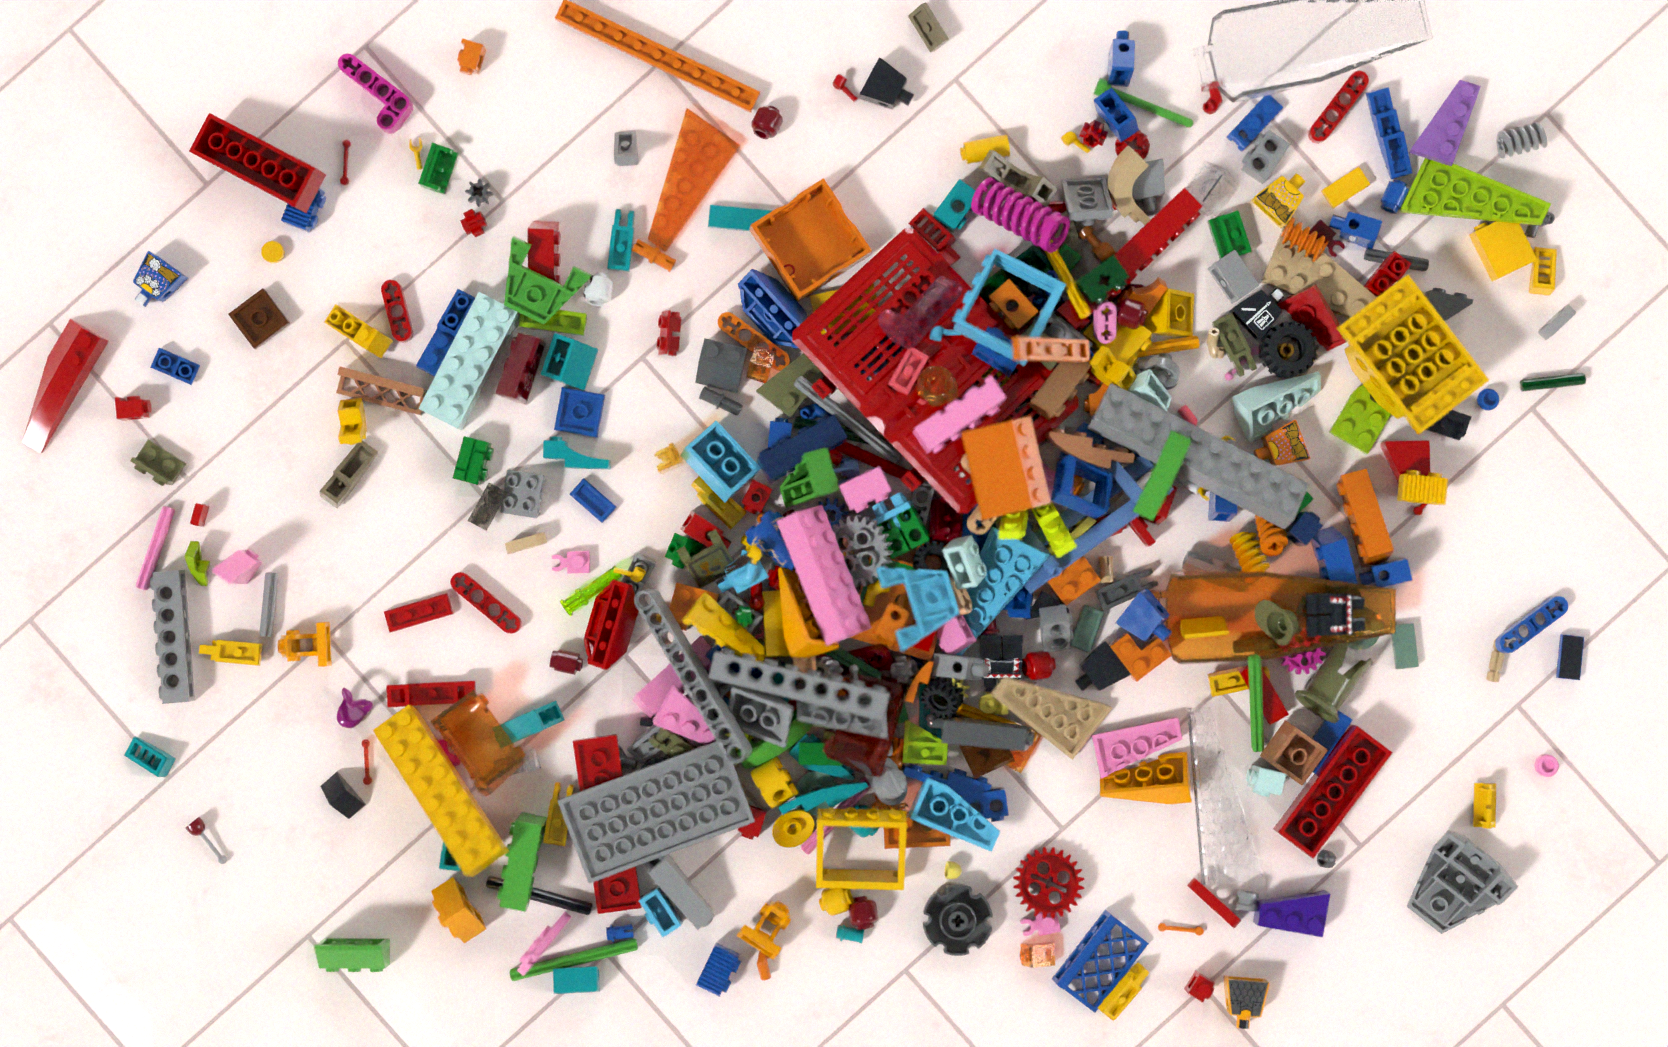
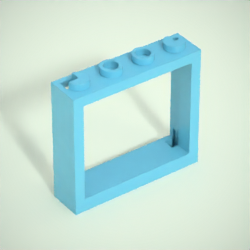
(1022, 271)

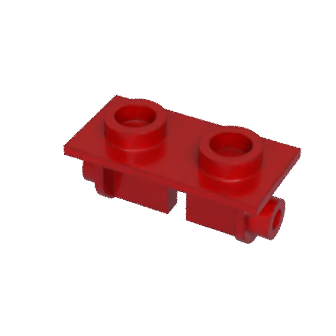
(668, 323)

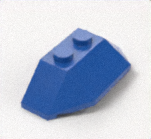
(771, 307)

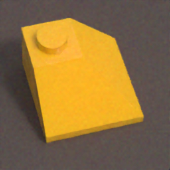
(1172, 314)

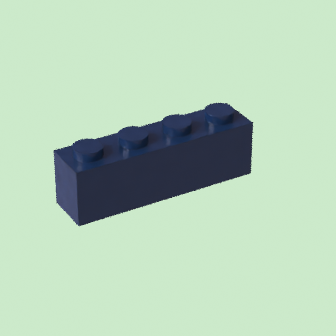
(783, 458)

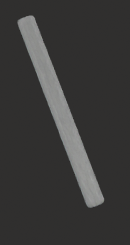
(848, 420)

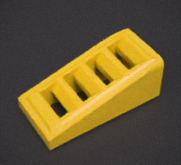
(1543, 285)

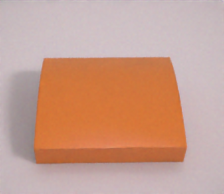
(922, 676)

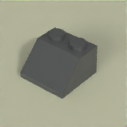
(721, 365)

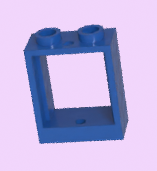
(1063, 483)

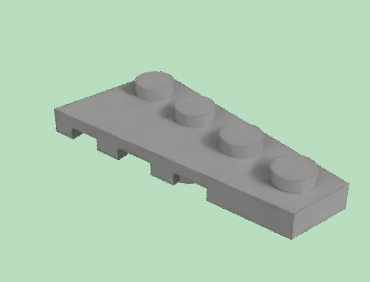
(842, 720)

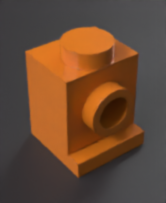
(471, 57)

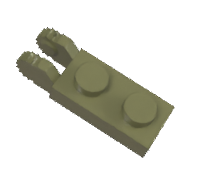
(1234, 342)

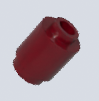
(566, 661)

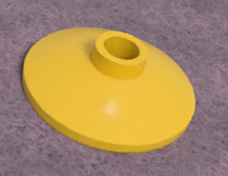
(793, 828)

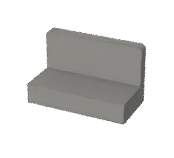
(1233, 276)

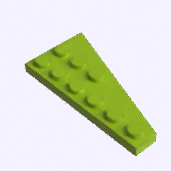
(1469, 195)

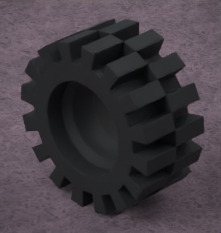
(930, 549)
(946, 689)

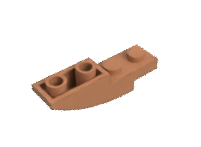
(1081, 447)

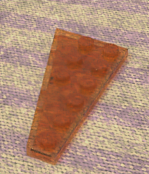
(694, 168)

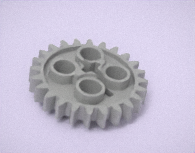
(853, 530)

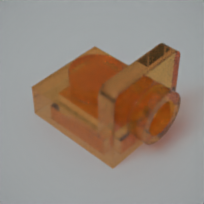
(760, 364)
(1037, 954)

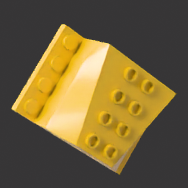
(1409, 356)

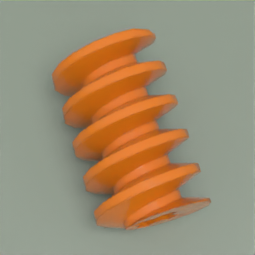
(1303, 239)
(1271, 537)

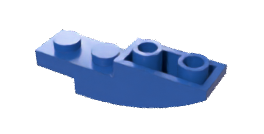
(446, 332)
(955, 780)

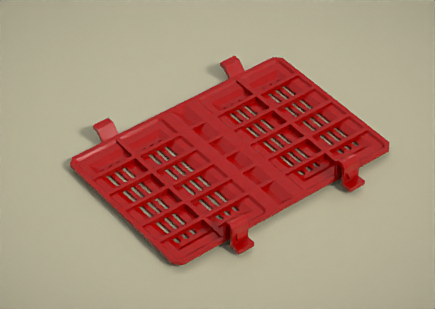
(893, 411)

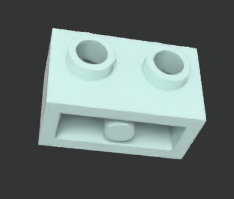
(964, 562)
(1265, 781)

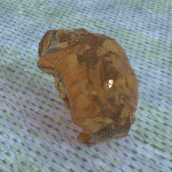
(942, 390)

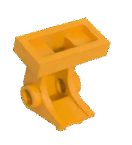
(289, 645)
(777, 914)

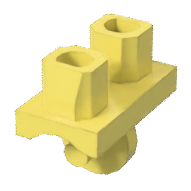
(990, 704)

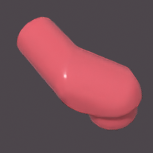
(1187, 415)

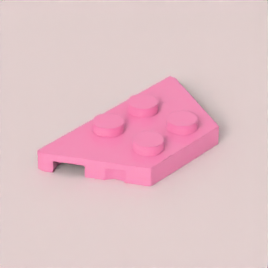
(540, 944)

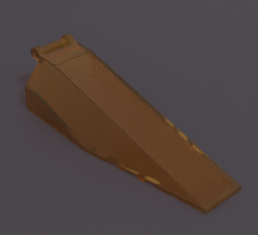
(1235, 598)

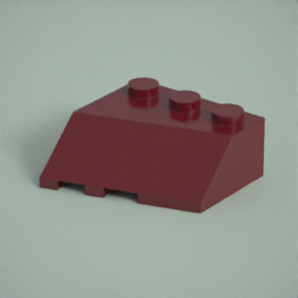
(521, 368)

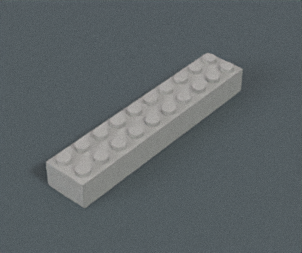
(1208, 460)

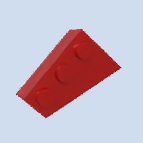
(543, 253)

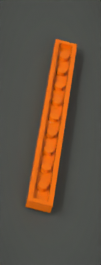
(657, 55)

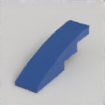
(1388, 133)

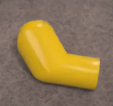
(871, 592)

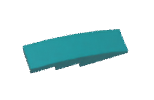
(831, 794)

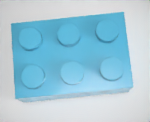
(720, 461)

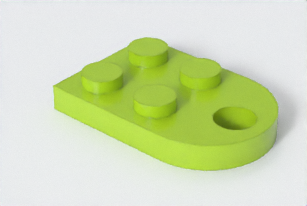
(1360, 421)

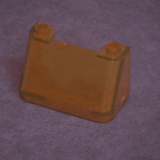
(479, 742)

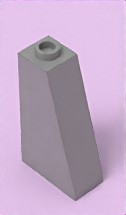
(680, 890)

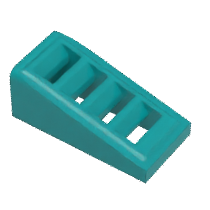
(160, 766)

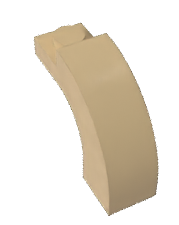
(1121, 181)

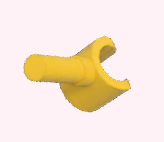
(1070, 137)
(416, 149)
(637, 575)

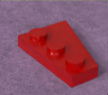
(1313, 311)

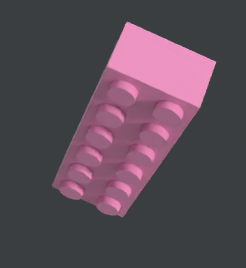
(824, 574)

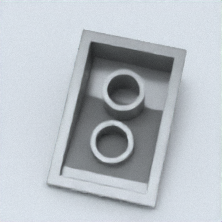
(761, 714)

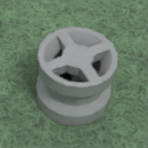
(1247, 900)

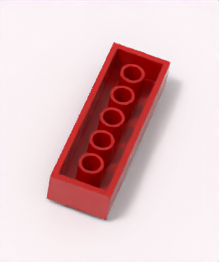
(257, 162)
(1332, 791)

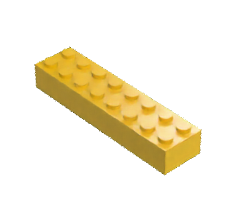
(440, 791)

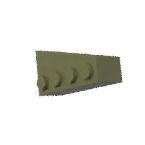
(781, 389)

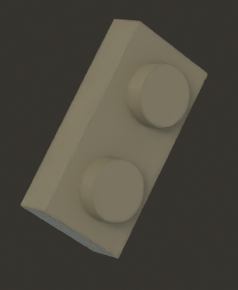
(928, 27)

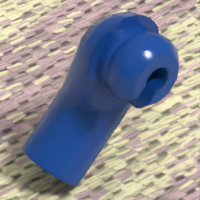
(813, 411)

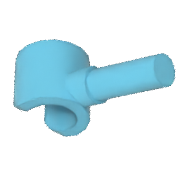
(937, 333)

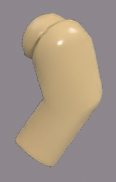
(1212, 341)

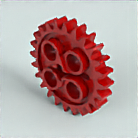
(1041, 901)

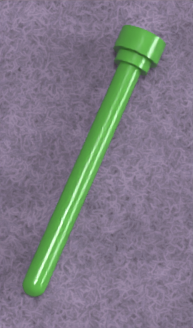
(1103, 86)

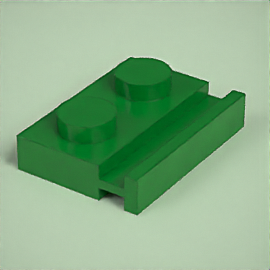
(1229, 234)

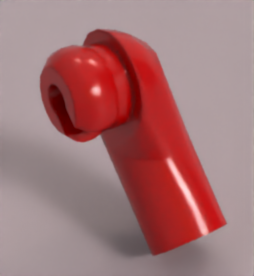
(1213, 102)

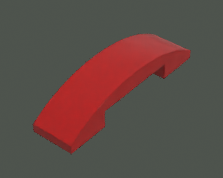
(428, 693)

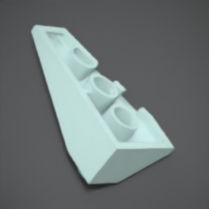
(1266, 404)

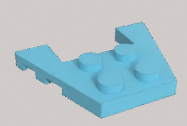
(929, 598)

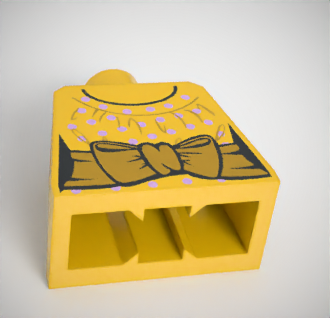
(1280, 199)

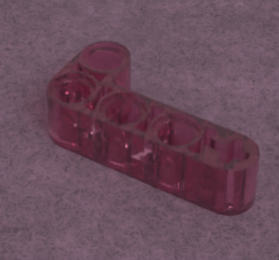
(912, 326)

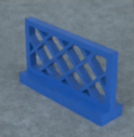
(1083, 953)

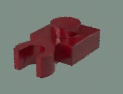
(1323, 229)

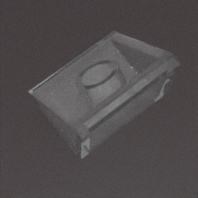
(1212, 188)

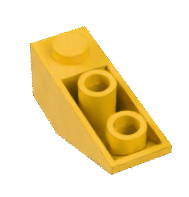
(358, 331)

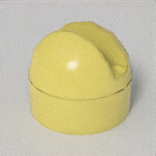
(952, 870)

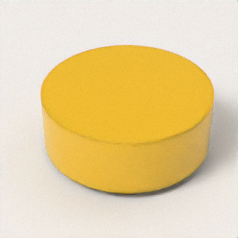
(272, 252)

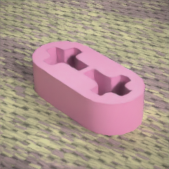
(1104, 322)

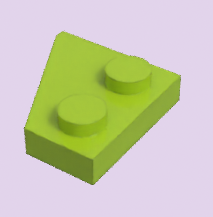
(922, 746)

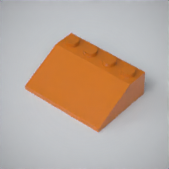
(1006, 467)

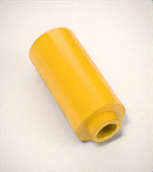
(977, 150)

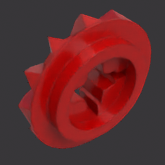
(1141, 142)

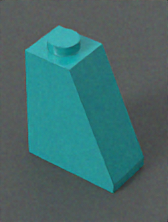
(533, 722)

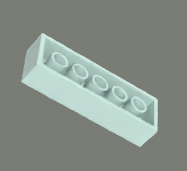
(470, 361)

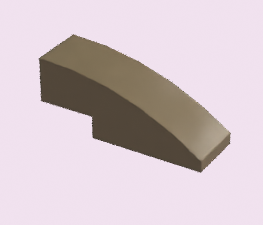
(348, 474)

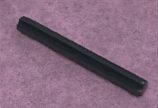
(548, 897)

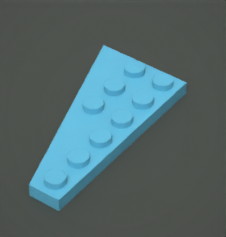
(1008, 569)

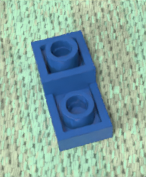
(175, 366)

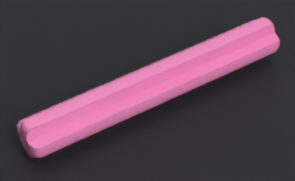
(155, 547)

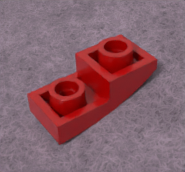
(1387, 274)

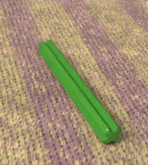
(1256, 702)

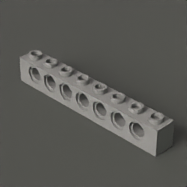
(721, 672)

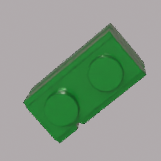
(473, 460)

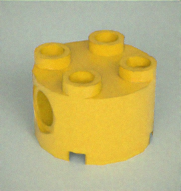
(774, 782)

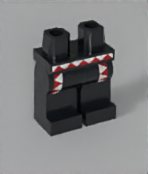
(1339, 617)
(1008, 665)

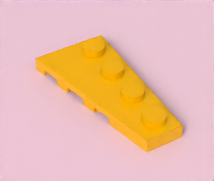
(720, 625)

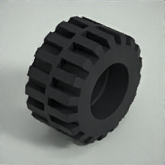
(1306, 346)

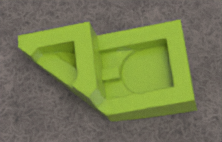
(195, 563)

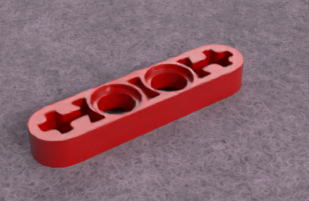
(1340, 108)
(484, 605)

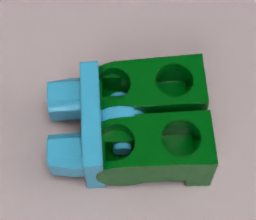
(901, 524)

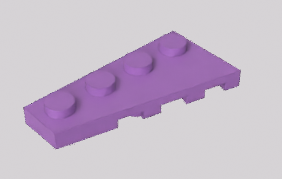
(1446, 129)

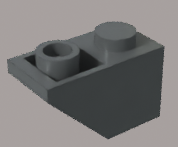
(1447, 304)

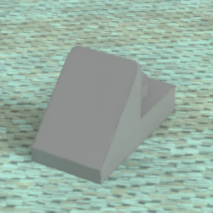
(626, 148)

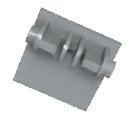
(523, 493)

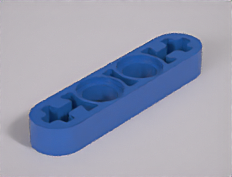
(1530, 622)

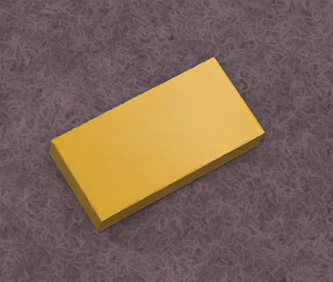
(1345, 187)

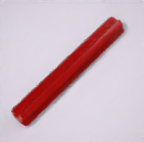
(872, 460)

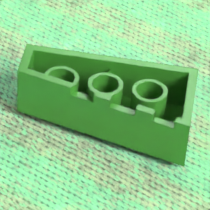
(521, 861)

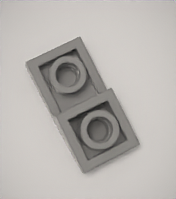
(643, 562)

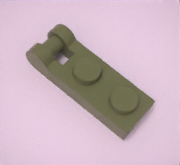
(674, 746)

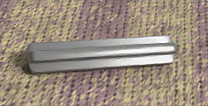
(268, 604)

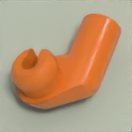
(763, 968)

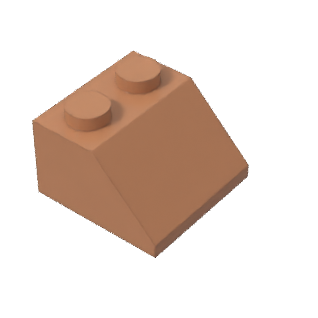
(1293, 752)

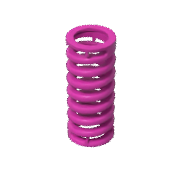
(1044, 230)

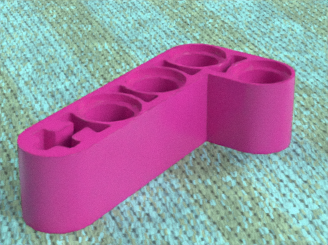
(373, 87)

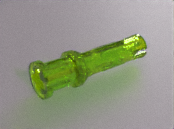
(582, 596)

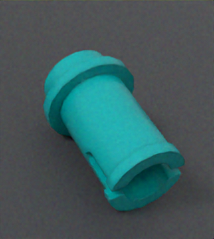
(849, 934)

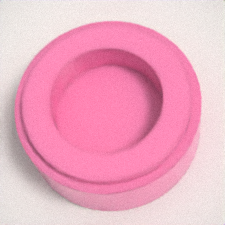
(1546, 765)

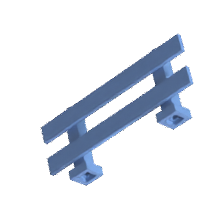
(1122, 479)

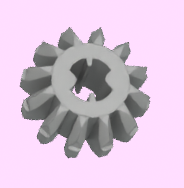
(826, 667)

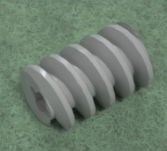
(1520, 138)

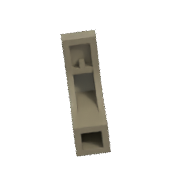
(1011, 176)

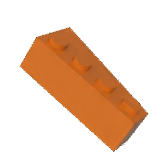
(1365, 518)

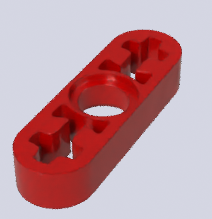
(909, 288)
(405, 315)
(1214, 902)

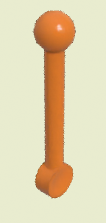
(1198, 930)

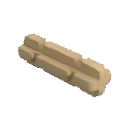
(1495, 664)

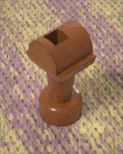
(1101, 250)

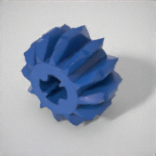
(837, 509)

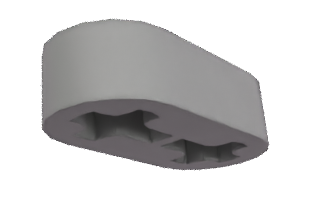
(1557, 322)

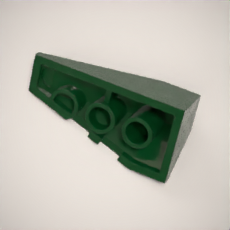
(1026, 253)

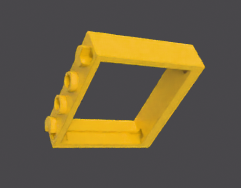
(861, 878)

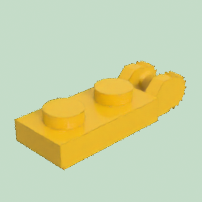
(556, 828)

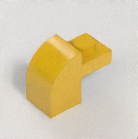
(1110, 370)
(352, 421)

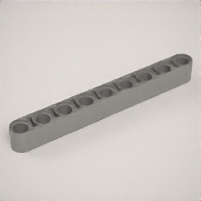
(702, 681)

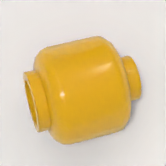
(835, 900)

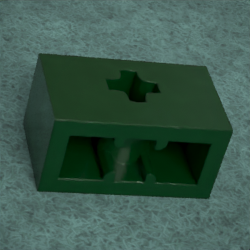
(1108, 269)

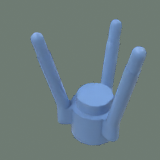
(849, 469)

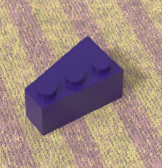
(1294, 913)

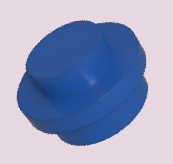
(1488, 399)

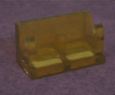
(671, 460)

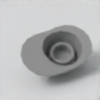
(891, 786)

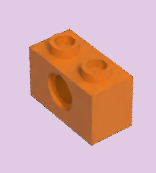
(1010, 293)

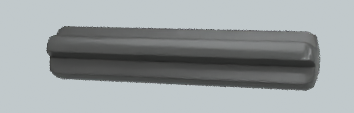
(1379, 256)

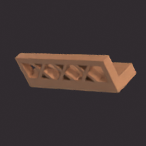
(379, 382)

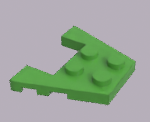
(534, 293)

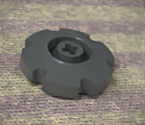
(969, 932)

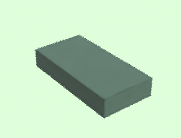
(1087, 628)
(1405, 646)

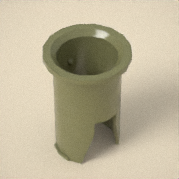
(1329, 688)

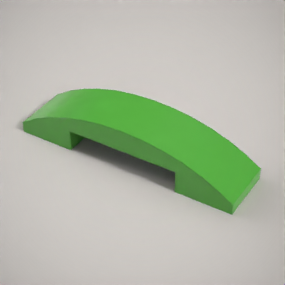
(1162, 475)
(765, 751)

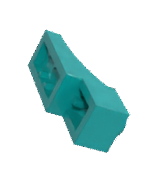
(558, 449)

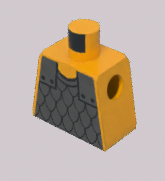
(1245, 998)

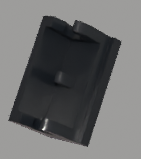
(1451, 425)

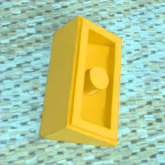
(1203, 627)

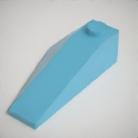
(948, 812)

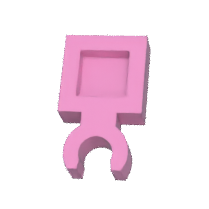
(575, 562)
(1044, 926)

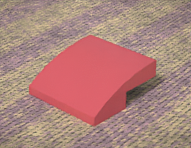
(910, 365)

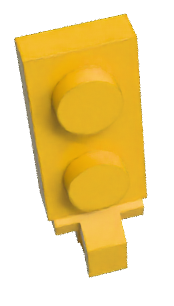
(729, 512)
(233, 652)
(1228, 681)
(1124, 992)

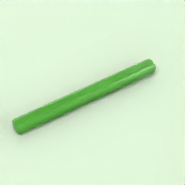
(577, 959)

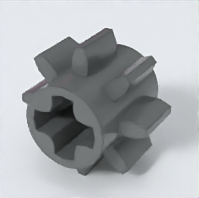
(483, 188)

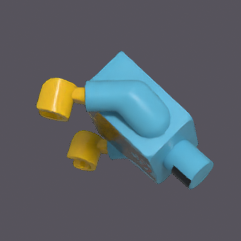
(744, 571)

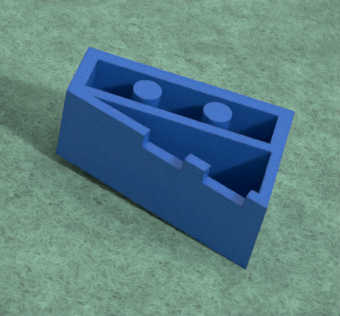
(1333, 556)

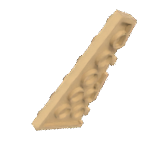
(1294, 273)
(1057, 716)

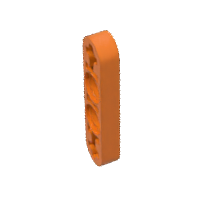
(755, 338)

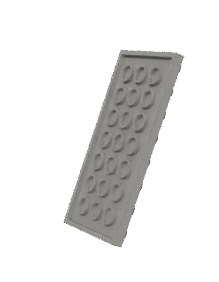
(655, 811)

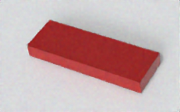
(418, 612)
(1272, 705)

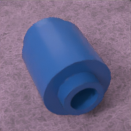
(1394, 196)

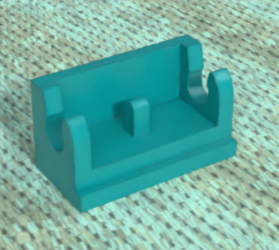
(576, 980)

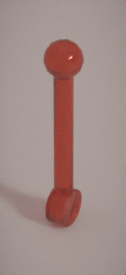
(367, 779)

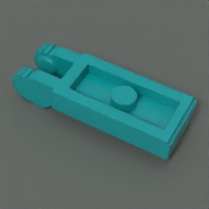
(621, 243)

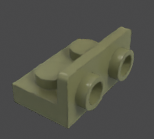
(158, 463)

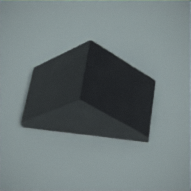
(1043, 600)
(342, 796)

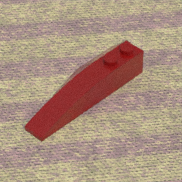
(61, 381)

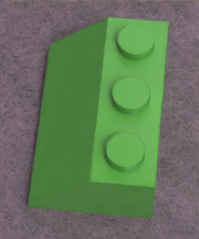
(353, 954)

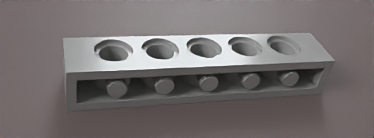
(180, 626)

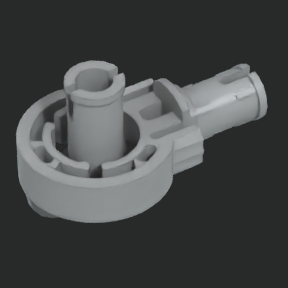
(1160, 367)

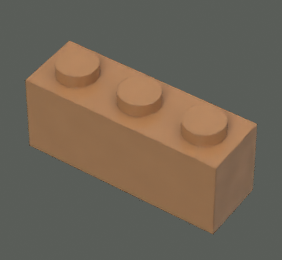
(1058, 388)

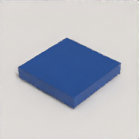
(579, 412)

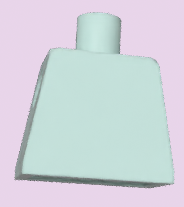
(1151, 389)

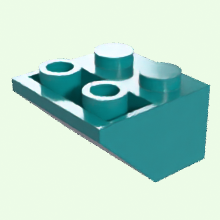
(569, 361)

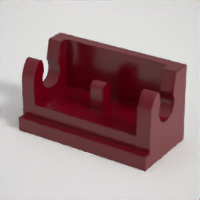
(944, 521)

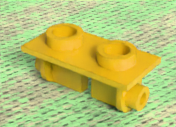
(1484, 805)

